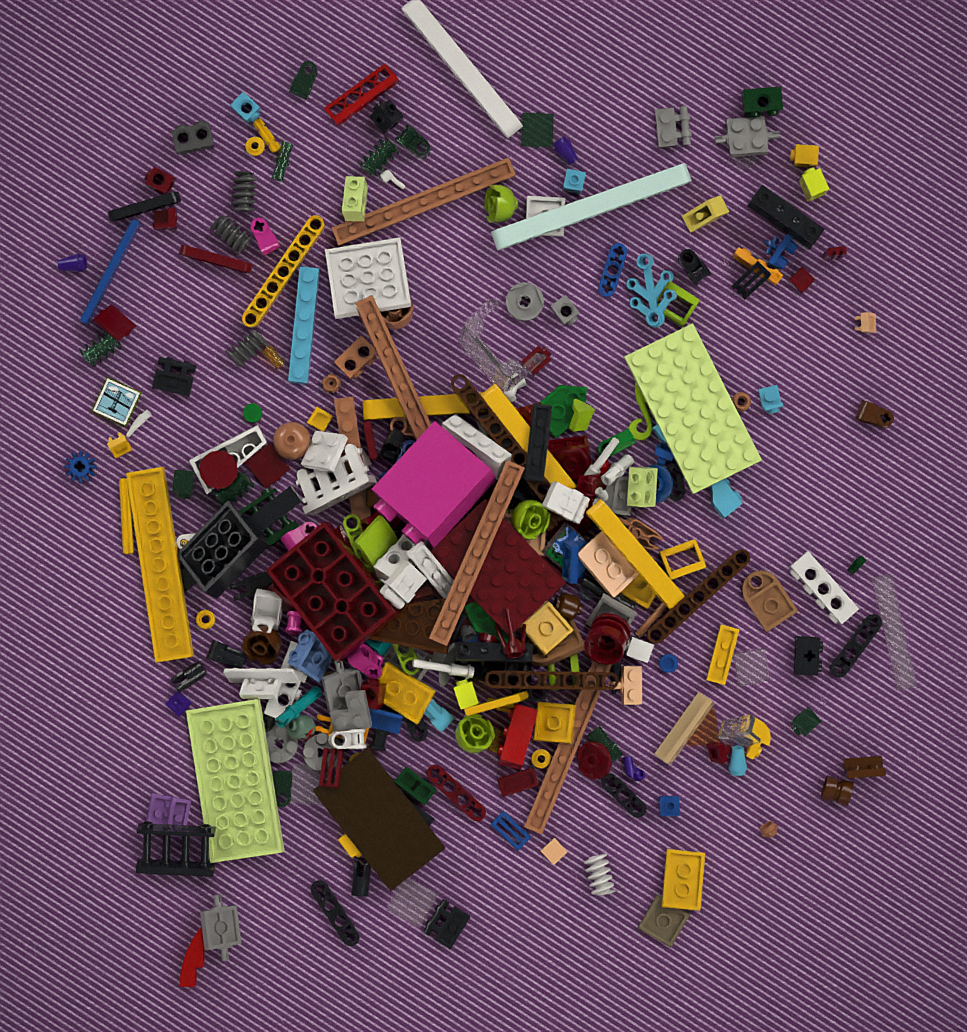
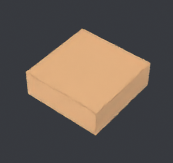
(554, 851)

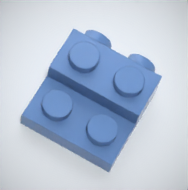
(310, 656)

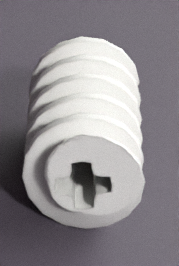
(599, 875)

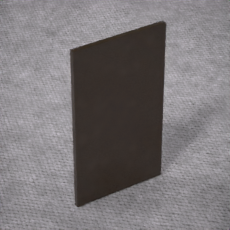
(380, 820)

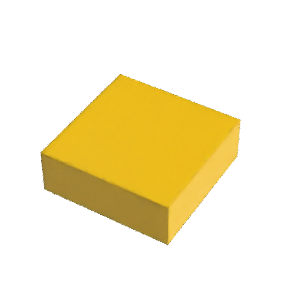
(320, 419)

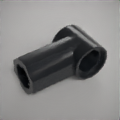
(224, 654)

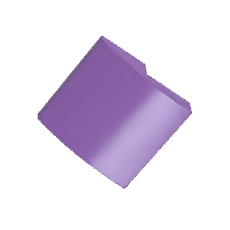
(168, 810)

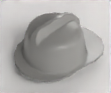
(444, 659)

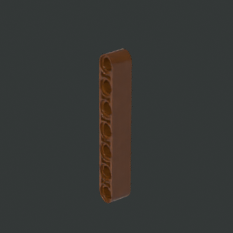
(704, 589)
(561, 677)

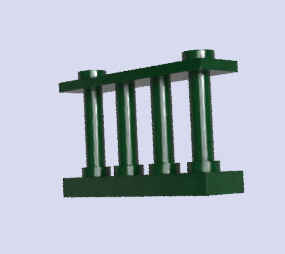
(271, 535)

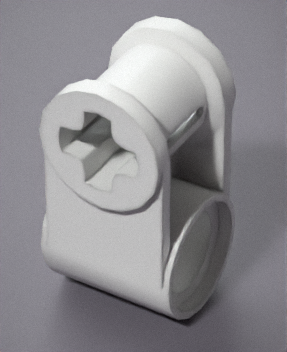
(351, 739)

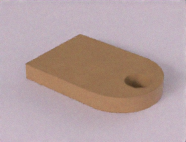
(768, 601)
(567, 647)

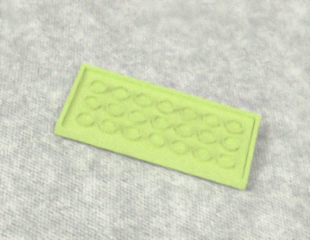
(692, 408)
(235, 780)

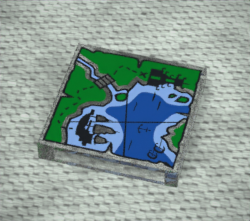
(554, 548)

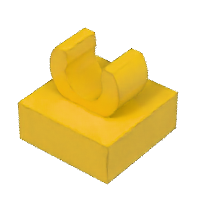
(119, 445)

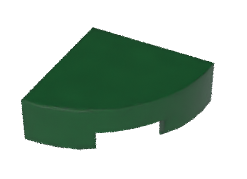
(860, 560)

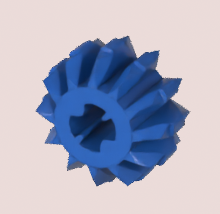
(76, 472)

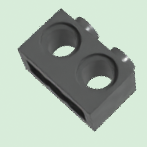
(193, 143)

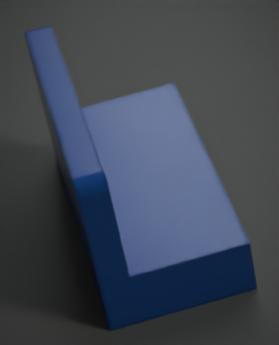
(572, 565)
(386, 720)

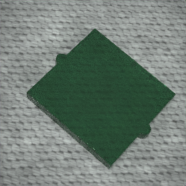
(537, 130)

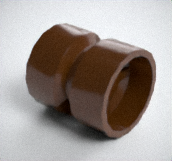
(837, 790)

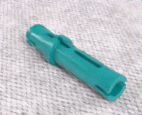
(292, 711)

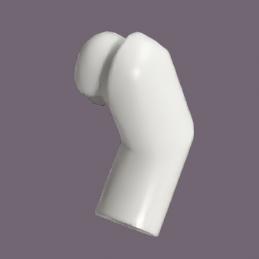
(511, 394)

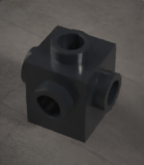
(386, 116)

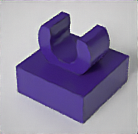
(178, 703)

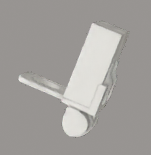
(566, 502)
(402, 584)
(266, 610)

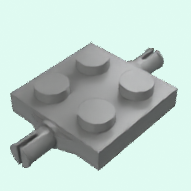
(747, 136)
(338, 684)
(220, 927)

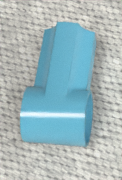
(438, 716)

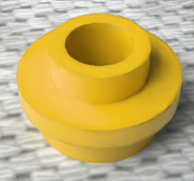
(255, 152)
(200, 615)
(535, 758)

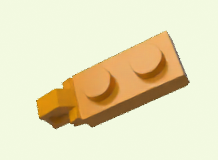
(745, 258)

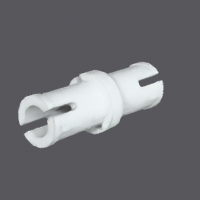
(617, 469)

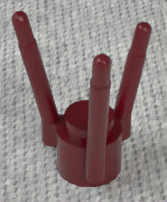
(513, 647)

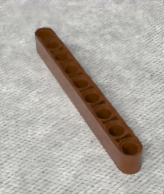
(498, 438)

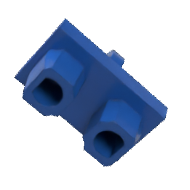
(776, 259)

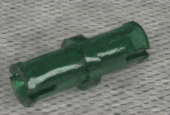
(282, 161)

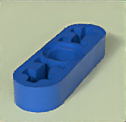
(603, 282)

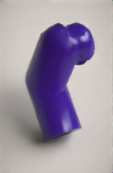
(632, 771)

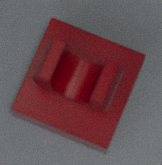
(718, 752)

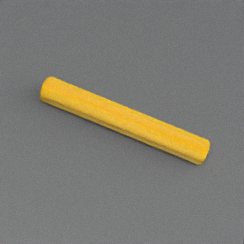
(126, 517)

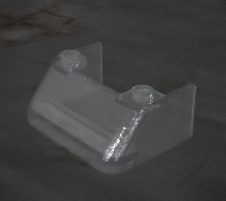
(505, 374)

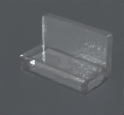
(738, 731)

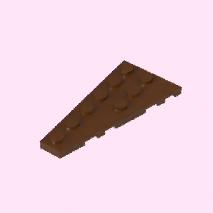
(414, 627)

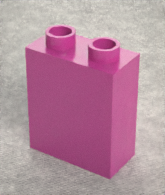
(432, 486)

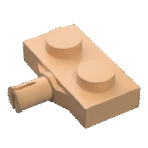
(630, 685)

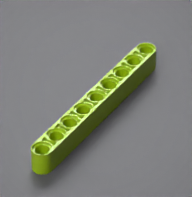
(352, 533)

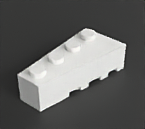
(240, 447)

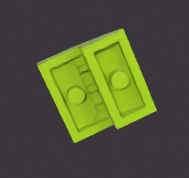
(376, 540)

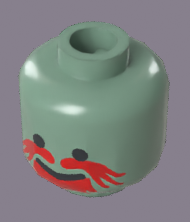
(301, 728)

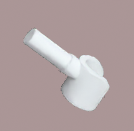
(387, 175)
(600, 494)

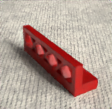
(364, 100)

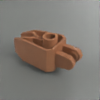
(639, 529)

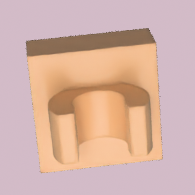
(868, 322)

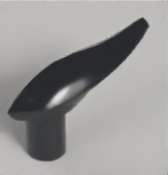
(616, 669)

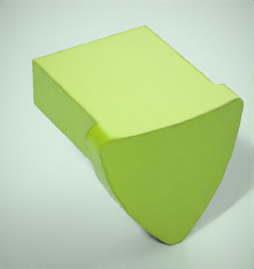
(581, 416)

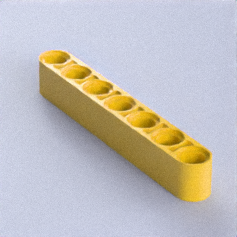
(284, 262)
(433, 405)
(520, 431)
(635, 554)

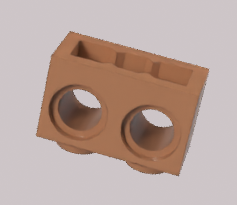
(352, 354)

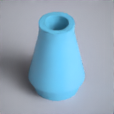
(737, 762)

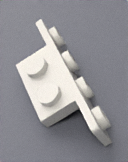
(260, 682)

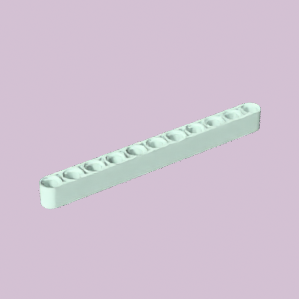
(591, 206)

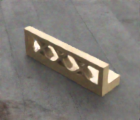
(684, 728)

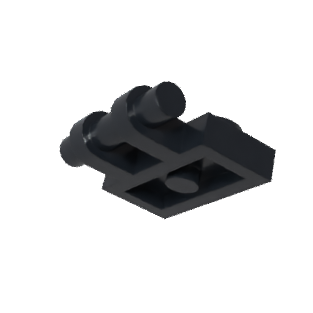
(173, 382)
(452, 926)

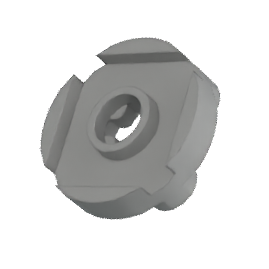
(515, 296)
(289, 746)
(311, 752)

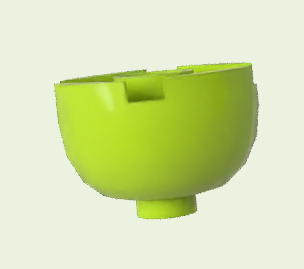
(499, 203)
(530, 519)
(474, 734)

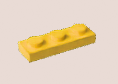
(722, 654)

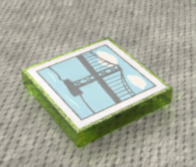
(116, 402)

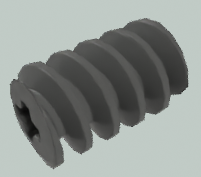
(244, 194)
(231, 233)
(246, 348)

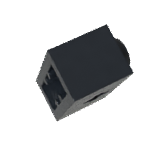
(802, 645)

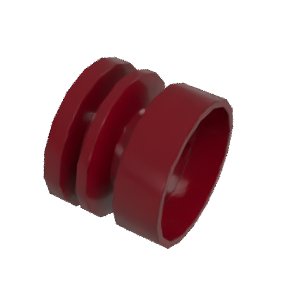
(607, 638)

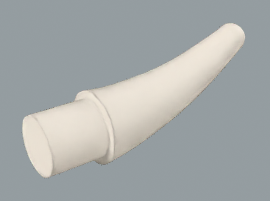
(138, 422)

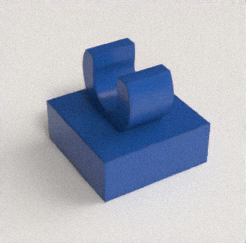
(664, 453)

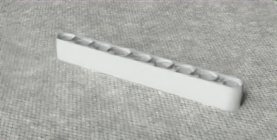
(462, 67)

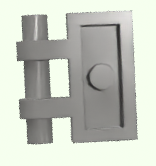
(666, 127)

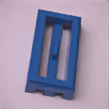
(522, 842)

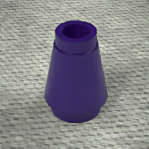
(565, 150)
(73, 263)

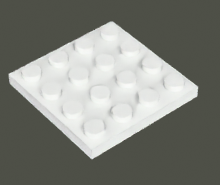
(365, 271)

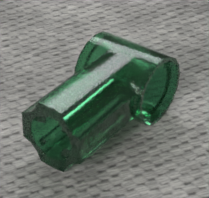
(600, 736)

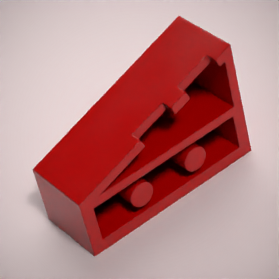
(517, 736)

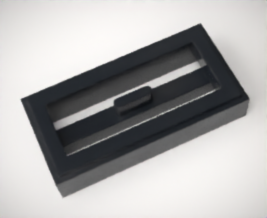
(742, 289)

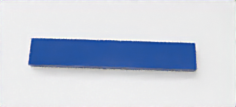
(110, 272)

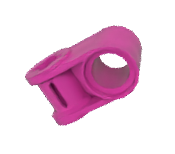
(265, 239)
(295, 536)
(296, 624)
(365, 660)

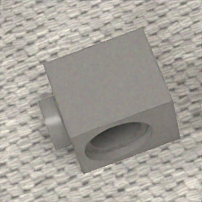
(565, 302)

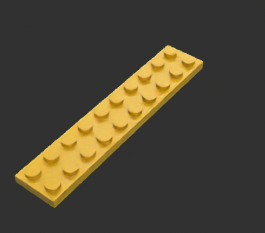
(160, 564)

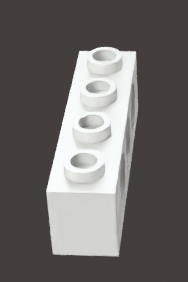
(397, 553)
(847, 606)
(273, 706)

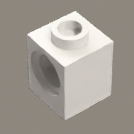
(639, 649)

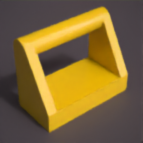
(685, 570)

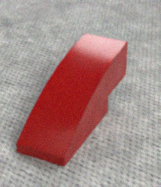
(193, 958)

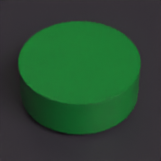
(252, 413)

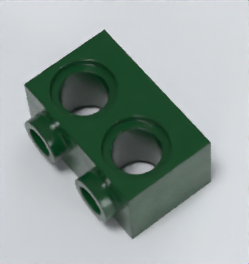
(415, 785)

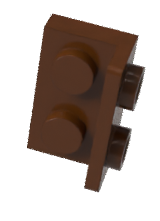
(864, 767)

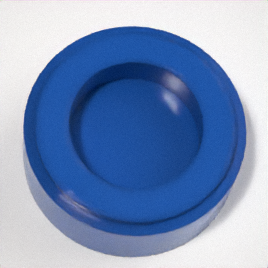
(668, 663)

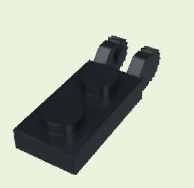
(252, 583)

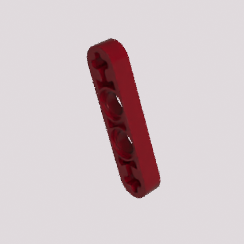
(215, 259)
(458, 790)

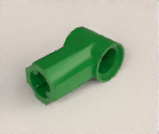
(625, 440)

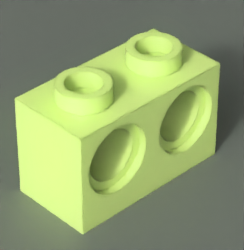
(354, 198)
(642, 486)

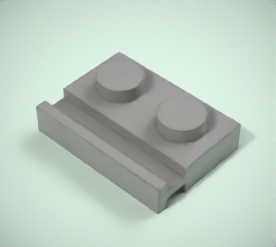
(618, 495)

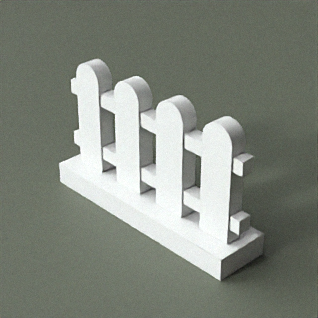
(346, 487)

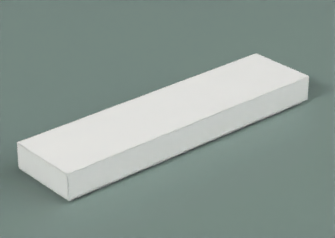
(431, 568)

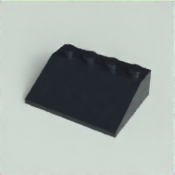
(222, 550)

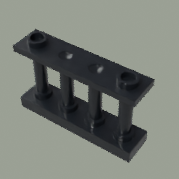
(785, 217)
(491, 657)
(167, 866)

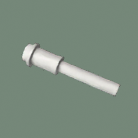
(594, 469)
(452, 669)

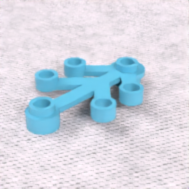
(652, 292)

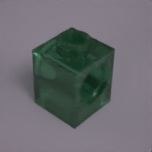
(805, 722)

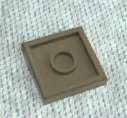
(663, 922)

